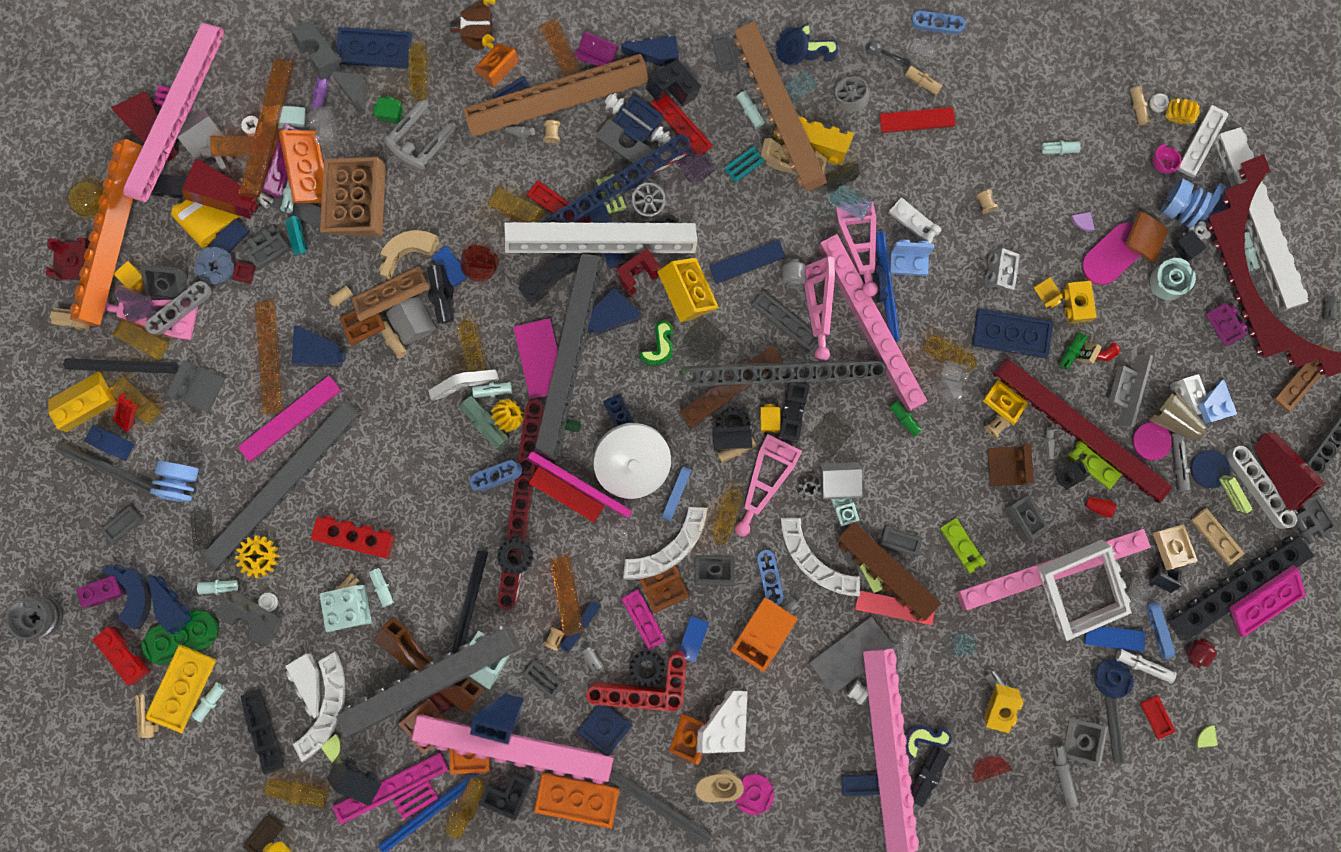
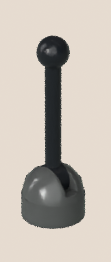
(876, 48)

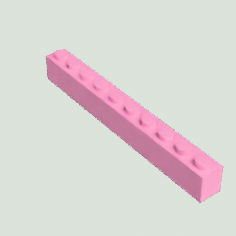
(873, 325)
(1030, 578)
(520, 750)
(890, 750)

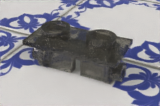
(848, 173)

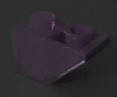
(696, 167)
(136, 304)

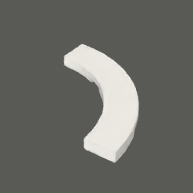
(673, 552)
(811, 565)
(331, 707)

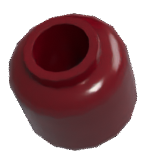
(1201, 653)

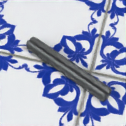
(1115, 730)

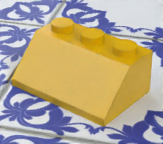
(687, 289)
(80, 402)

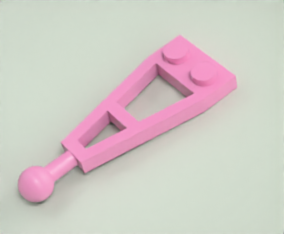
(845, 218)
(815, 273)
(182, 329)
(778, 451)

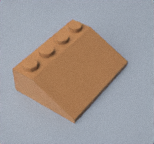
(353, 197)

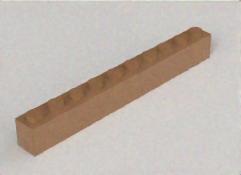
(556, 95)
(780, 106)

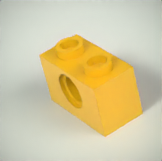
(1084, 293)
(1003, 698)

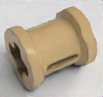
(551, 131)
(986, 201)
(1000, 422)
(554, 639)

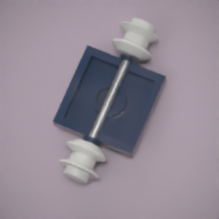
(638, 119)

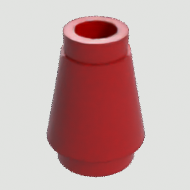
(1101, 506)

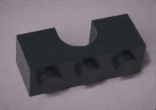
(793, 412)

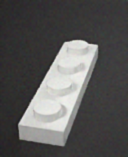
(1202, 141)

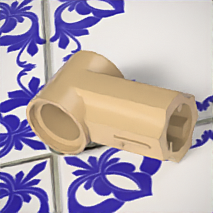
(62, 318)

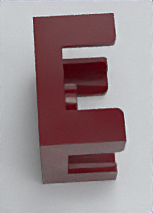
(67, 258)
(634, 267)

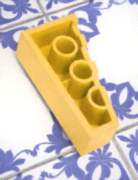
(826, 141)

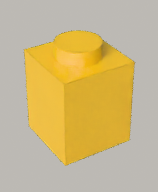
(130, 276)
(769, 418)

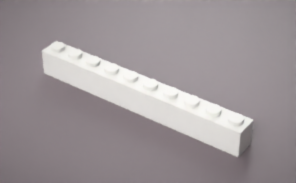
(1263, 226)
(600, 237)

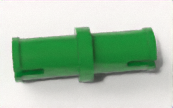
(1073, 350)
(905, 418)

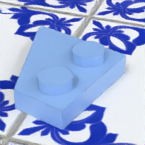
(1217, 404)

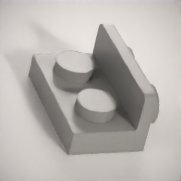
(1002, 269)

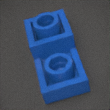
(693, 638)

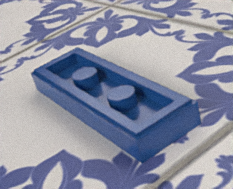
(1116, 638)

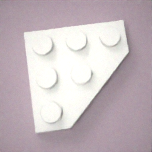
(726, 726)

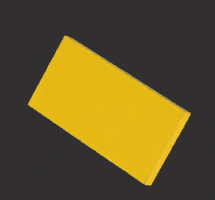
(180, 688)

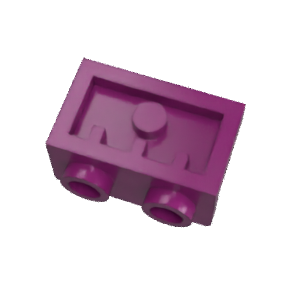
(596, 50)
(1227, 324)
(100, 592)

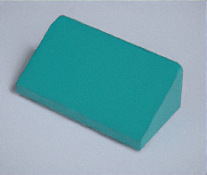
(296, 236)

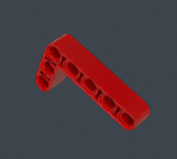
(644, 692)

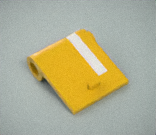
(201, 221)

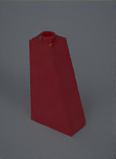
(139, 115)
(216, 190)
(1288, 472)

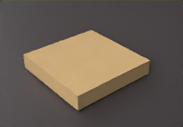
(1175, 547)

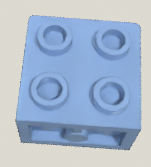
(910, 258)

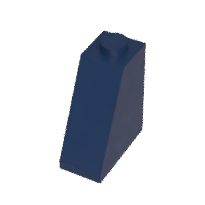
(612, 313)
(315, 351)
(498, 719)

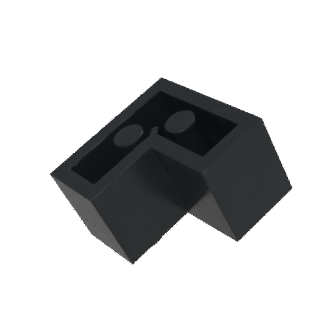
(673, 80)
(351, 782)
(508, 801)

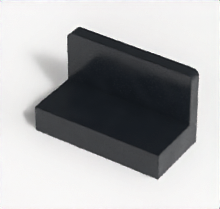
(732, 438)

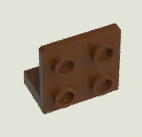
(1010, 465)

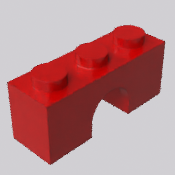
(127, 665)

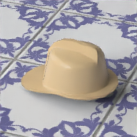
(719, 787)

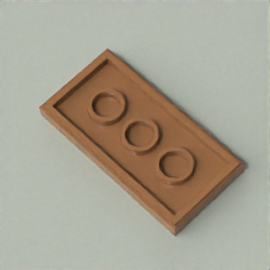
(390, 293)

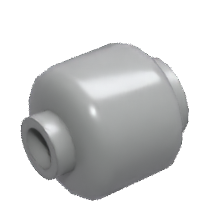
(794, 274)

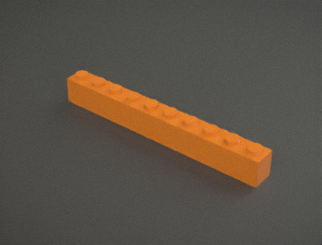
(106, 237)

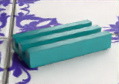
(756, 155)

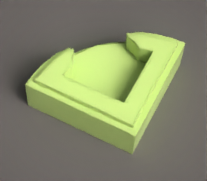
(1207, 737)
(332, 747)

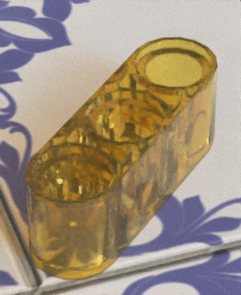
(415, 64)
(514, 206)
(140, 339)
(471, 339)
(943, 346)
(146, 407)
(731, 508)

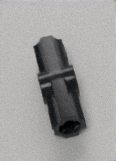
(440, 294)
(929, 775)

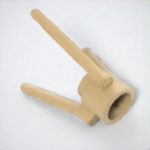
(145, 728)

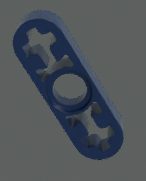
(587, 617)

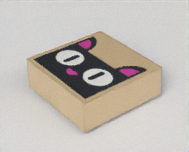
(1089, 353)

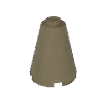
(1178, 417)

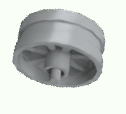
(853, 94)
(648, 198)

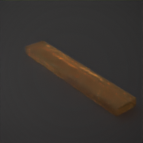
(269, 357)

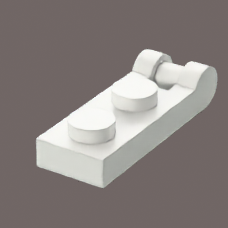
(914, 220)

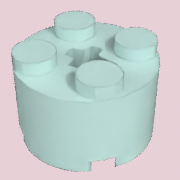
(1172, 279)

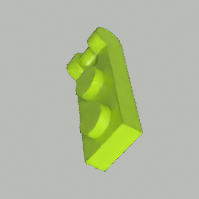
(1098, 468)
(962, 545)

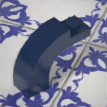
(138, 595)

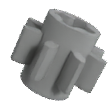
(811, 484)

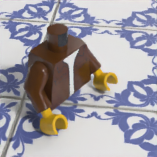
(475, 25)

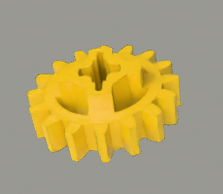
(257, 548)

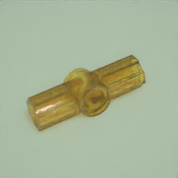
(296, 793)
(470, 799)

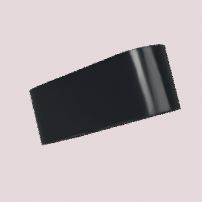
(169, 185)

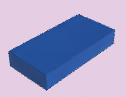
(451, 266)

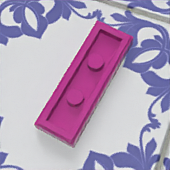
(643, 619)

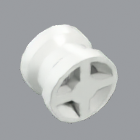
(249, 120)
(858, 692)

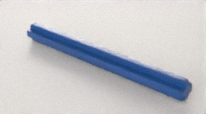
(889, 304)
(425, 815)

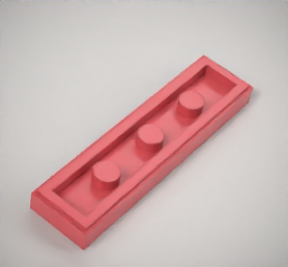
(886, 606)

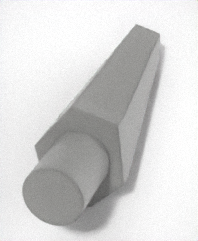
(523, 132)
(1049, 441)

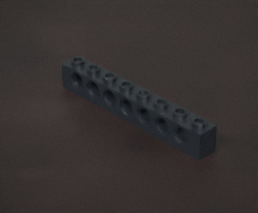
(1179, 622)

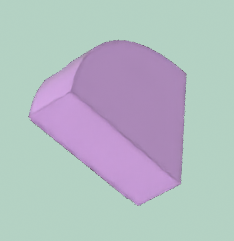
(1083, 221)

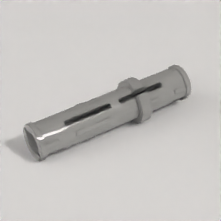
(1181, 463)
(1063, 768)

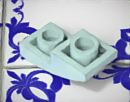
(292, 116)
(845, 511)

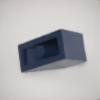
(109, 442)

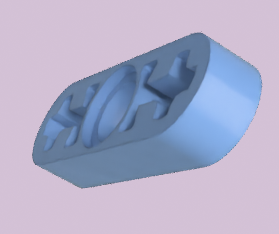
(943, 17)
(503, 476)
(676, 493)
(771, 562)
(1162, 634)

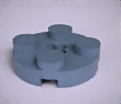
(204, 265)

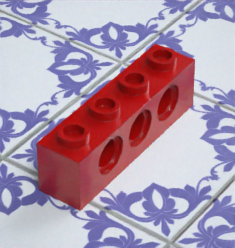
(324, 526)

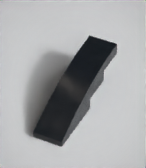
(262, 731)

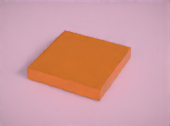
(467, 763)

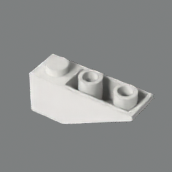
(307, 680)

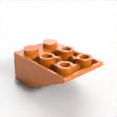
(764, 634)

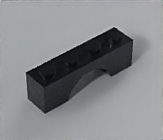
(541, 282)

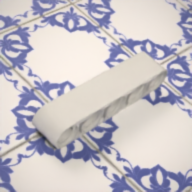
(1269, 490)

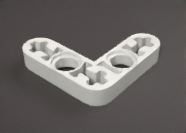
(462, 380)

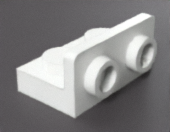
(1191, 391)

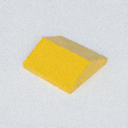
(1005, 402)

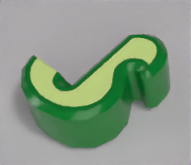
(664, 346)

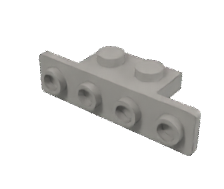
(1129, 389)

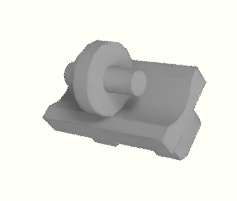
(220, 164)

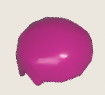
(1171, 155)

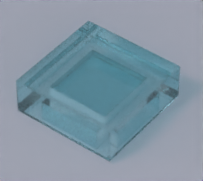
(964, 644)

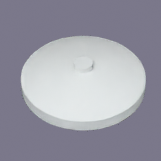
(632, 460)

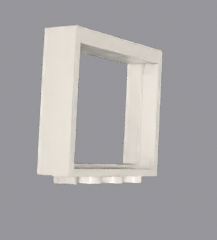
(1096, 619)

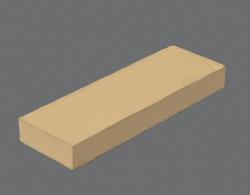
(1217, 536)

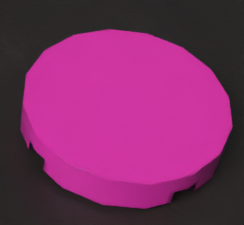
(1151, 441)
(756, 796)

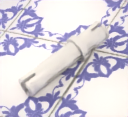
(1137, 662)

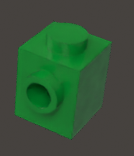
(388, 110)

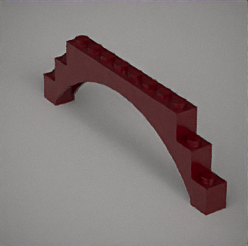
(1229, 232)

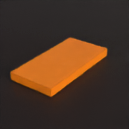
(303, 165)
(576, 800)

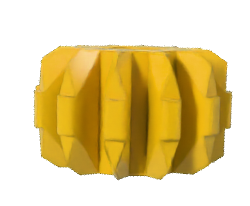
(1182, 111)
(507, 415)

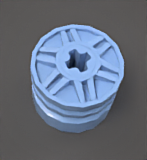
(1188, 204)
(174, 481)

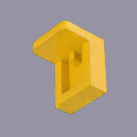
(1049, 292)

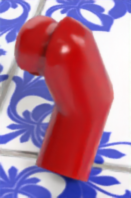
(1111, 352)

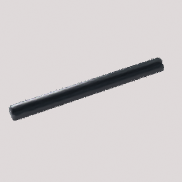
(120, 366)
(470, 600)

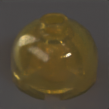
(84, 198)

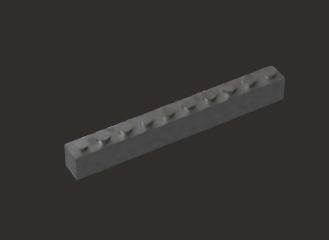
(428, 682)

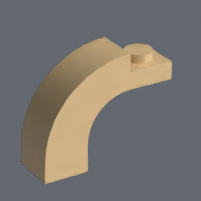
(776, 157)
(403, 244)

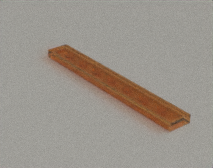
(266, 128)

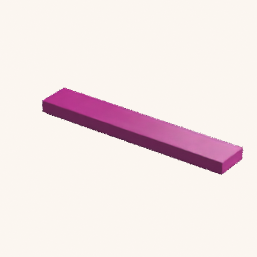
(289, 419)
(579, 485)
(394, 787)

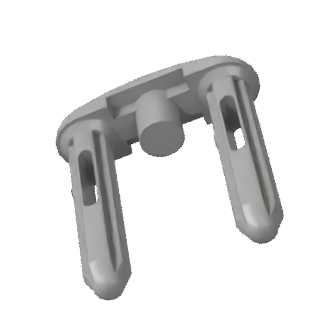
(403, 153)

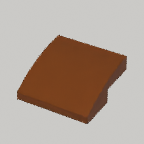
(1146, 237)
(360, 330)
(664, 589)
(407, 723)

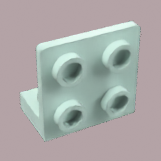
(345, 608)

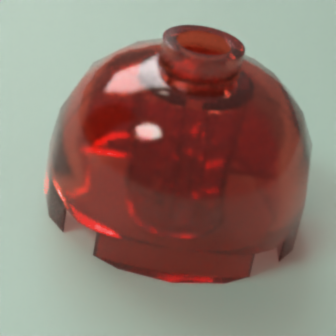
(478, 263)

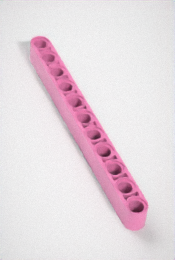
(173, 113)

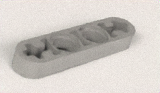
(180, 311)

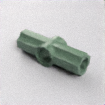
(484, 423)

